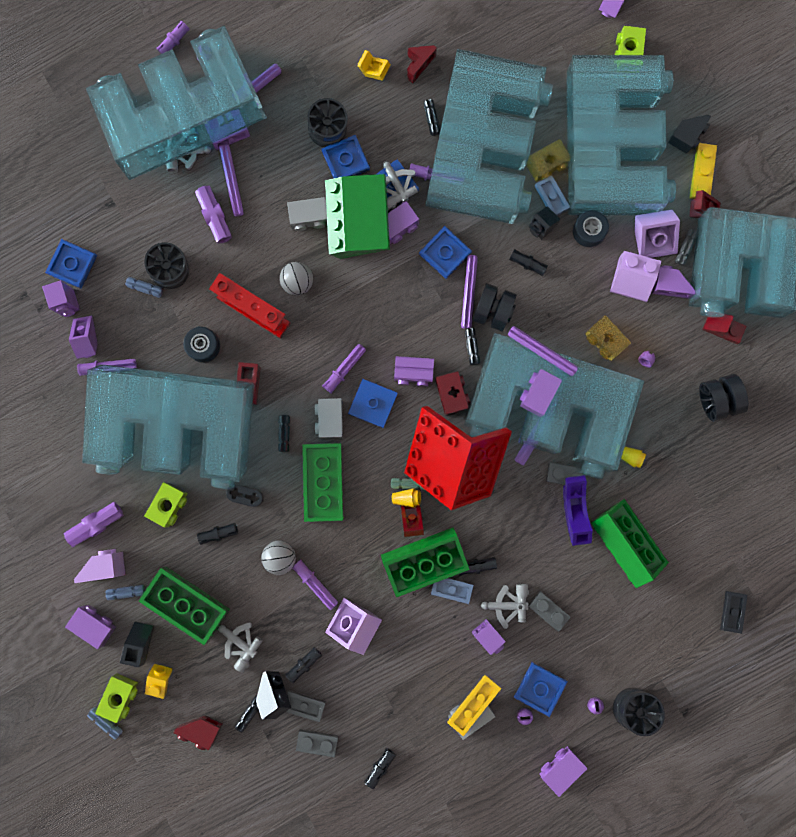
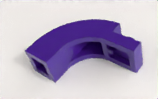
(576, 510)

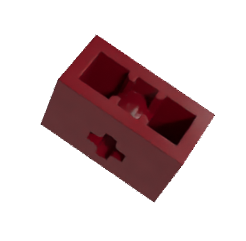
(445, 384)

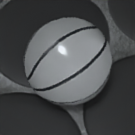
(296, 278)
(278, 557)

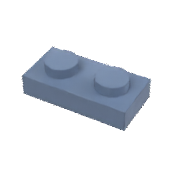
(552, 195)
(453, 590)

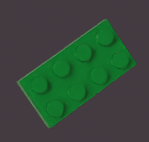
(322, 482)

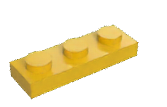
(703, 169)
(474, 705)

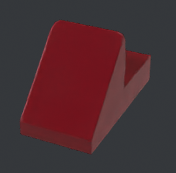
(421, 58)
(702, 203)
(725, 328)
(412, 521)

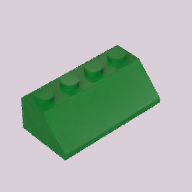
(630, 543)
(424, 562)

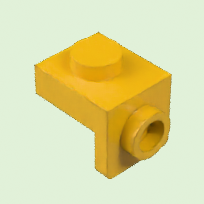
(373, 66)
(158, 681)

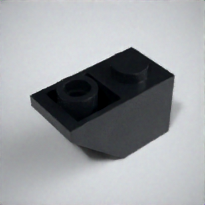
(688, 131)
(543, 222)
(137, 645)
(272, 696)

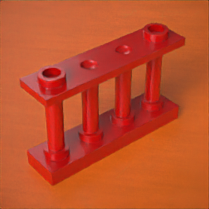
(249, 305)

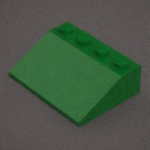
(357, 215)

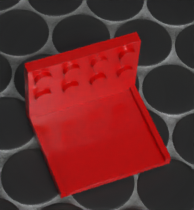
(452, 463)

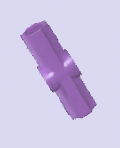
(213, 214)
(93, 524)

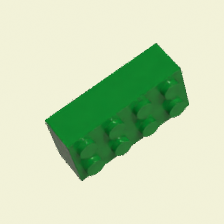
(184, 605)

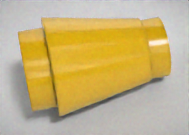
(633, 457)
(407, 498)

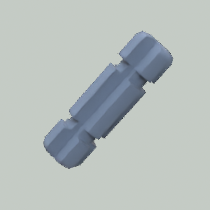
(144, 287)
(125, 592)
(105, 724)

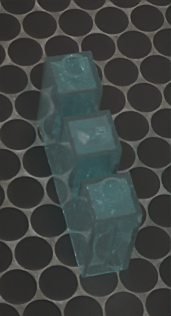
(181, 112)
(477, 135)
(605, 135)
(741, 241)
(594, 392)
(170, 410)

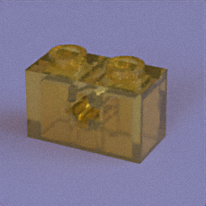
(555, 153)
(617, 340)

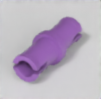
(173, 38)

